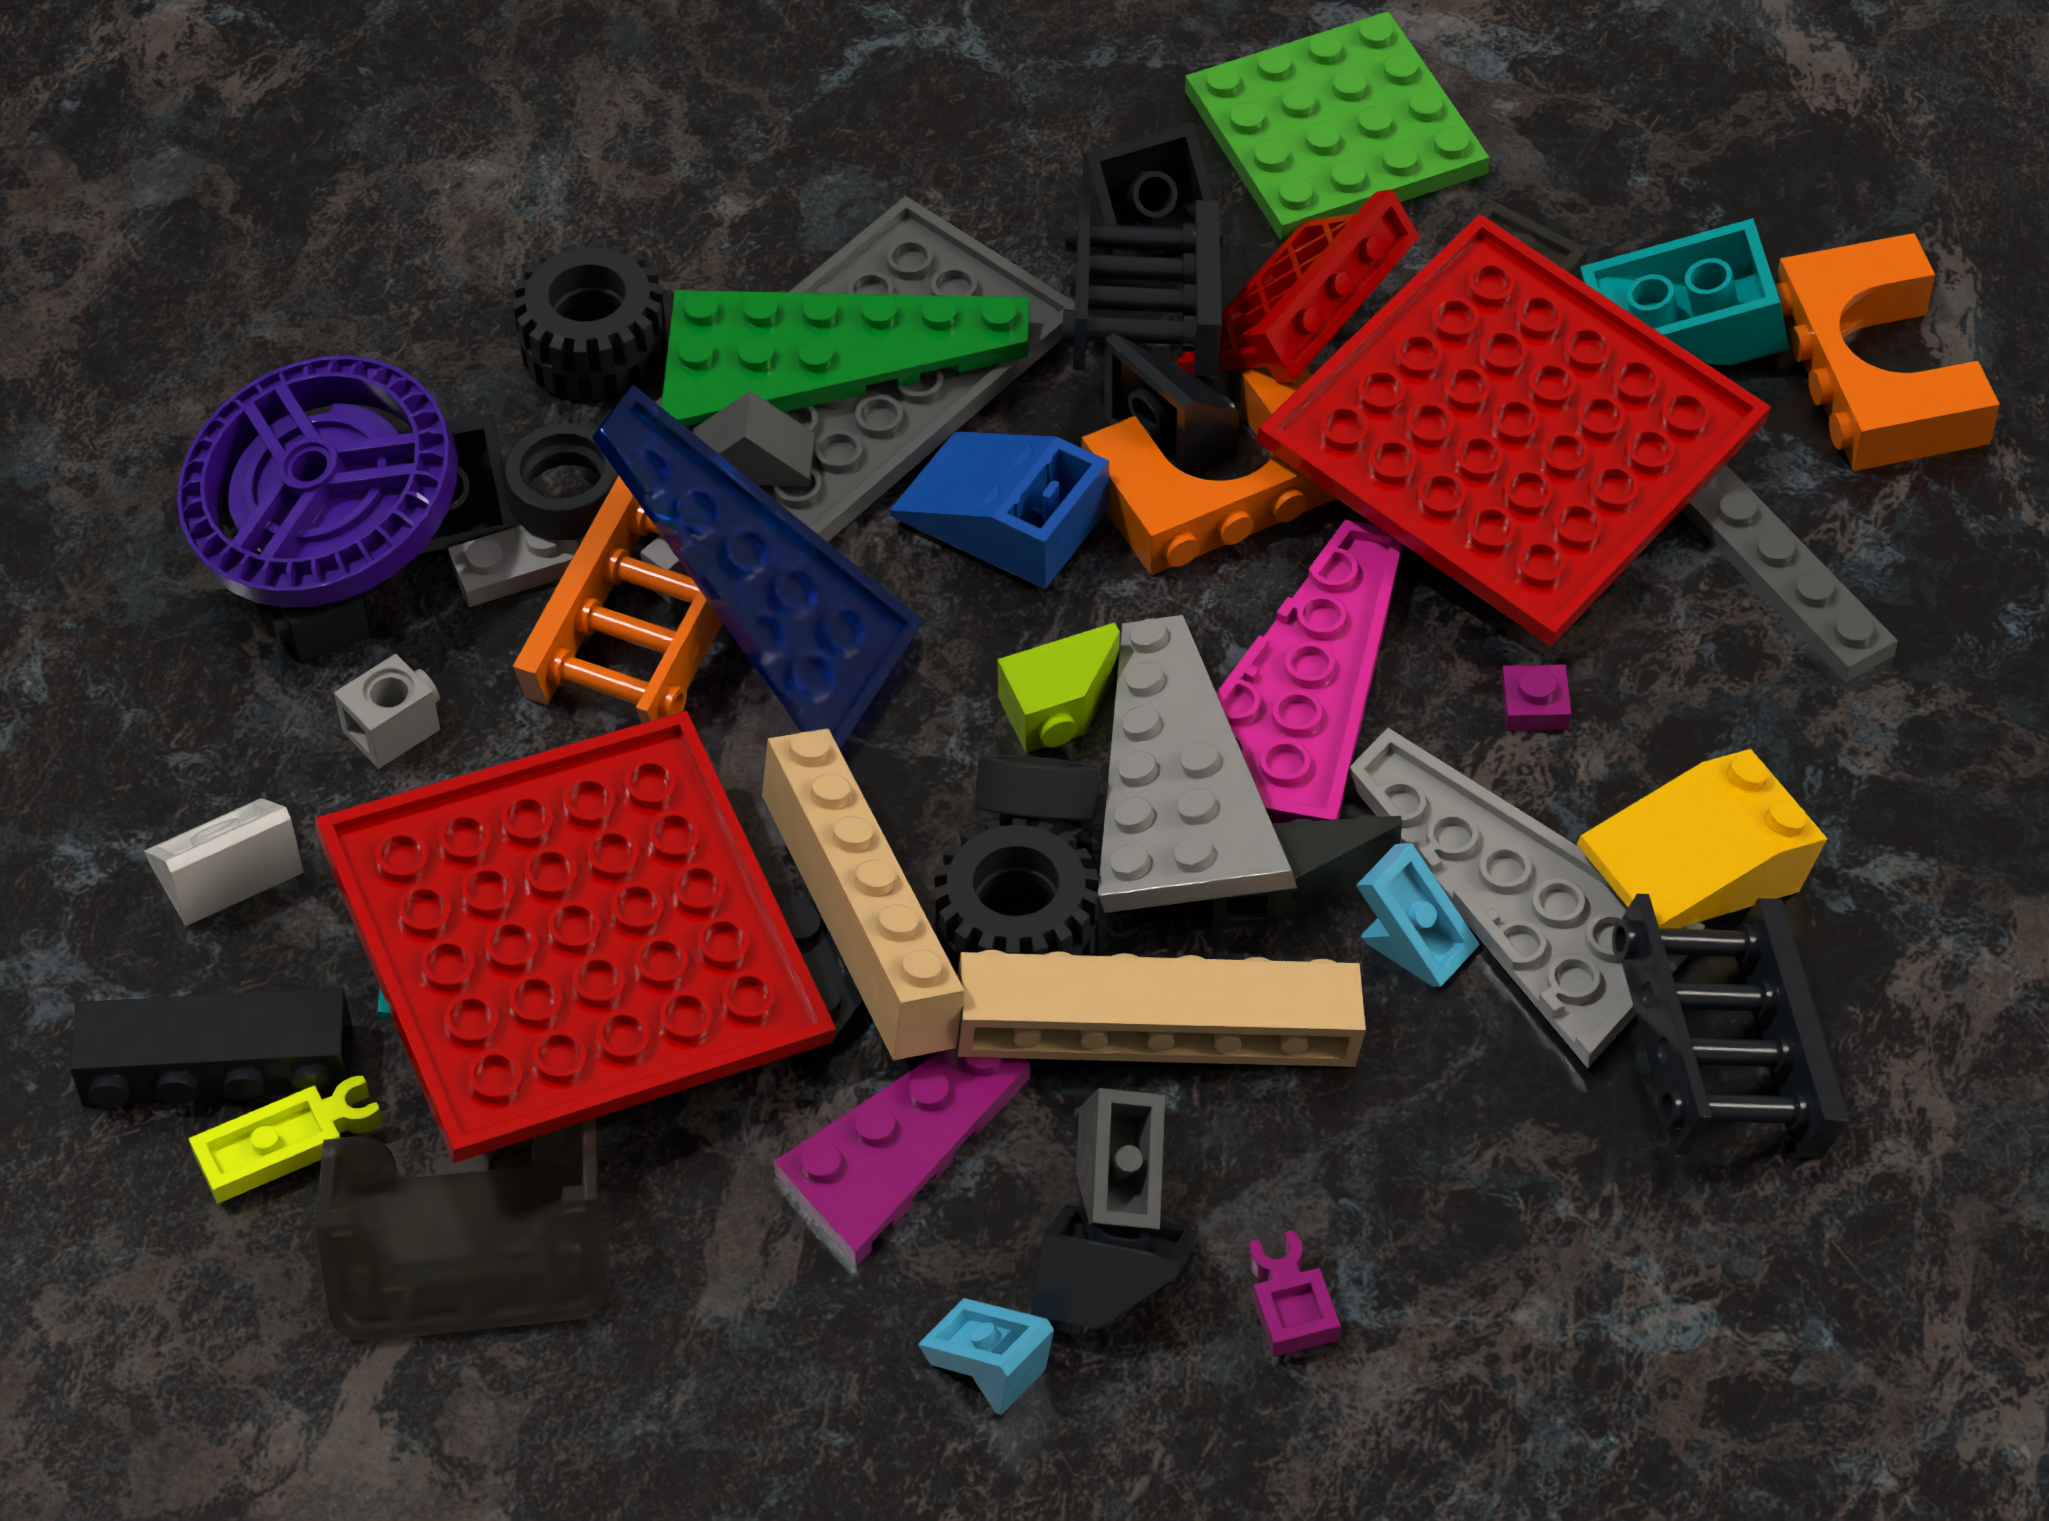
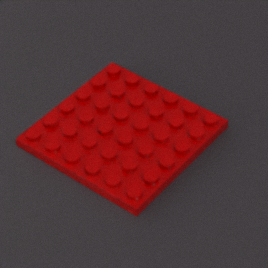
(1514, 428)
(572, 934)

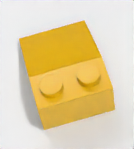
(1707, 842)

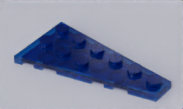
(786, 595)

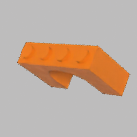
(1873, 411)
(1179, 516)

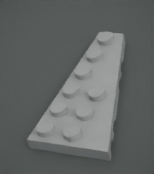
(1178, 790)
(1515, 887)

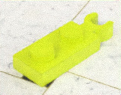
(280, 1137)

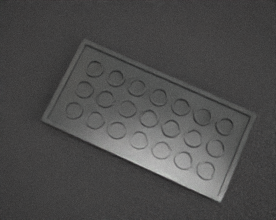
(882, 435)

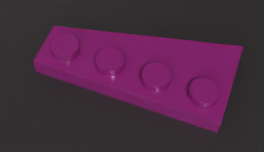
(883, 1152)

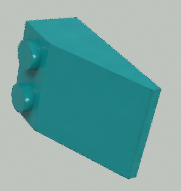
(1701, 293)

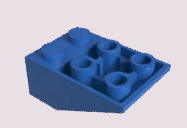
(1009, 500)

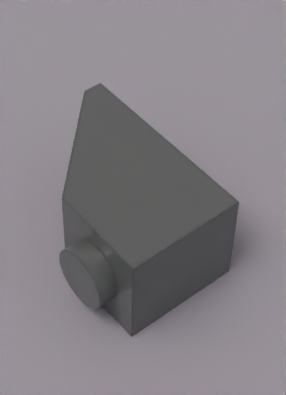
(1121, 1158)

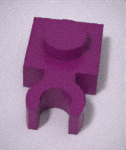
(1291, 1303)

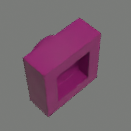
(1536, 697)

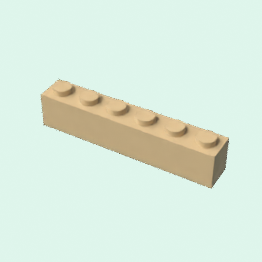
(862, 895)
(1160, 1009)

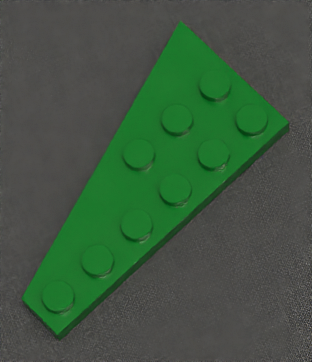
(826, 345)

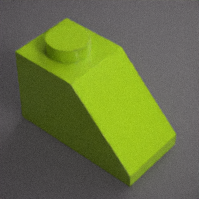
(1058, 686)

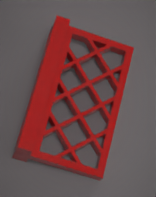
(1311, 288)

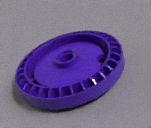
(317, 492)

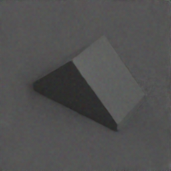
(761, 442)

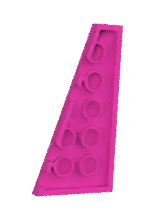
(1307, 682)

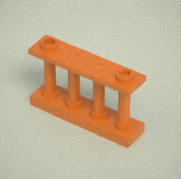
(578, 611)

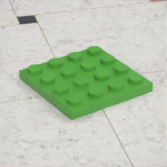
(1335, 122)

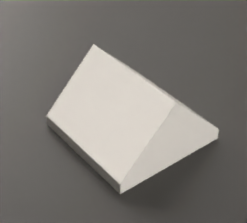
(227, 859)

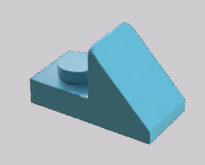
(1415, 917)
(993, 1345)

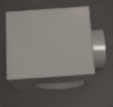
(388, 710)

